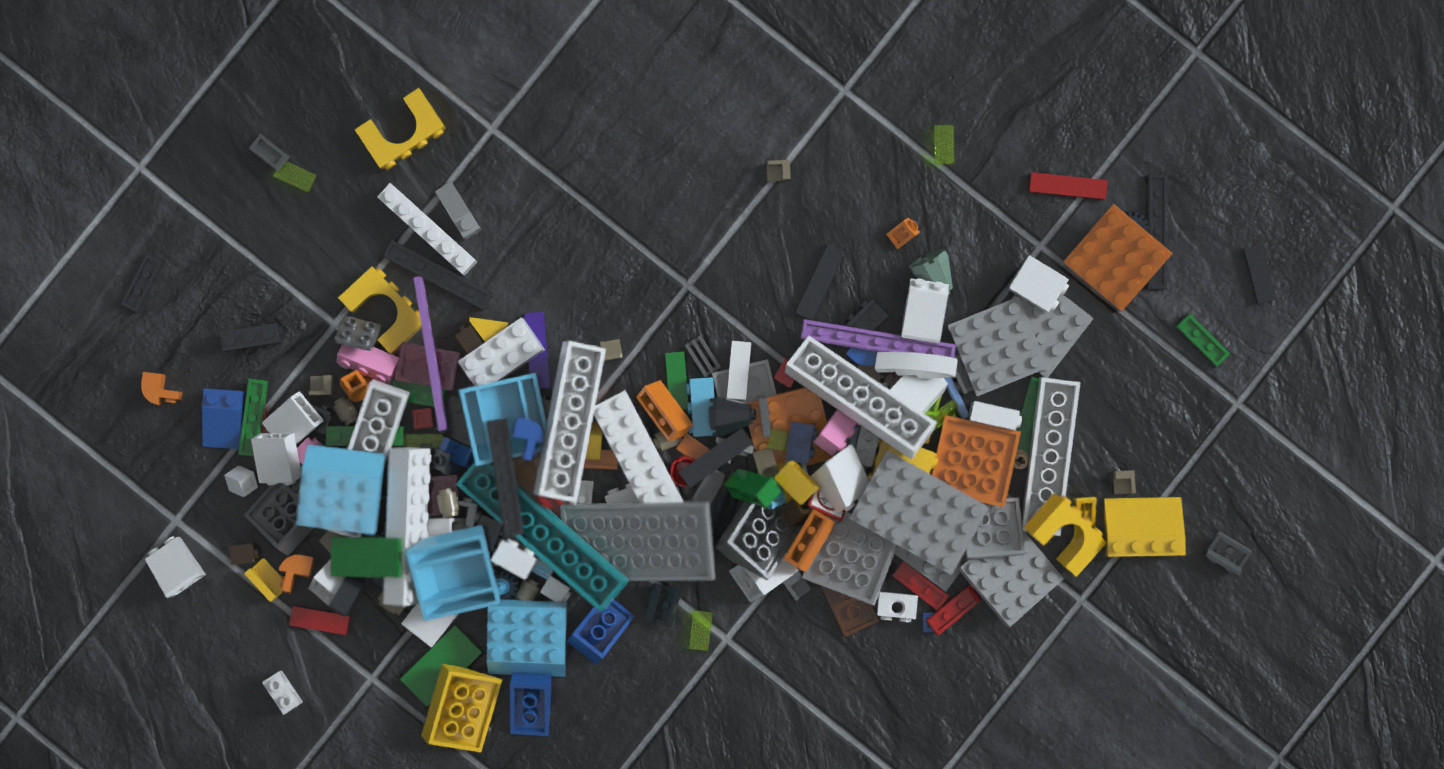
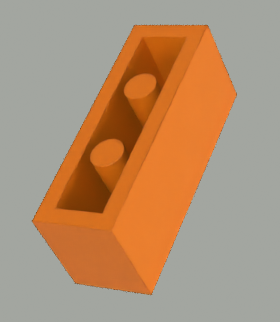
(664, 411)
(809, 540)

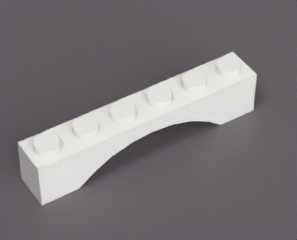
(427, 229)

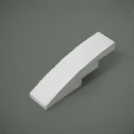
(916, 364)

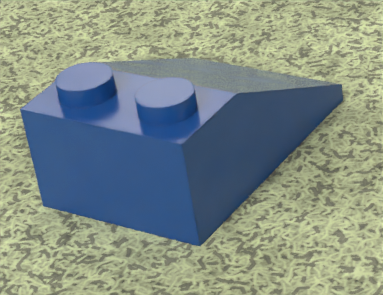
(222, 418)
(600, 631)
(530, 704)

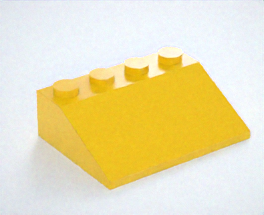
(1144, 527)
(461, 708)

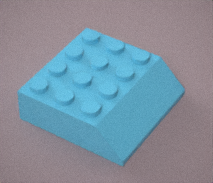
(501, 400)
(341, 489)
(453, 573)
(527, 637)

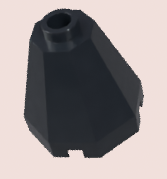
(729, 415)

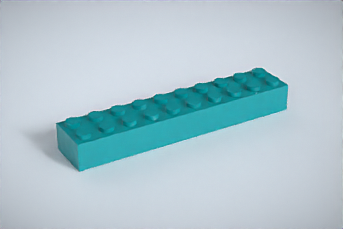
(550, 539)

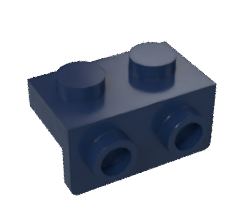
(800, 442)

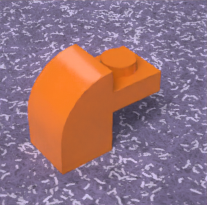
(355, 385)
(153, 389)
(292, 566)

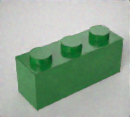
(752, 488)

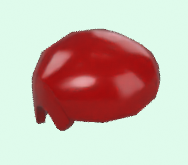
(678, 465)

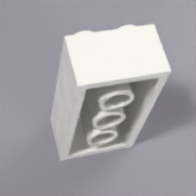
(502, 354)

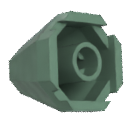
(933, 268)

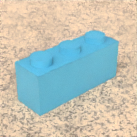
(701, 392)

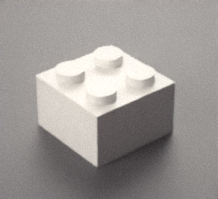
(514, 558)

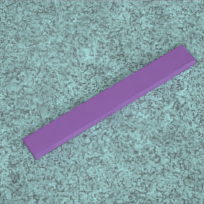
(871, 340)
(430, 353)

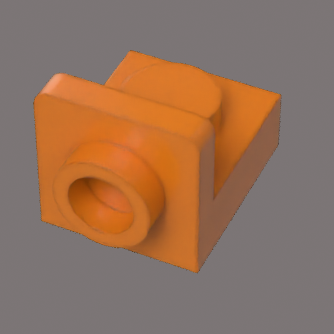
(903, 232)

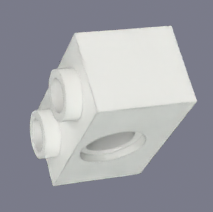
(908, 602)
(282, 692)

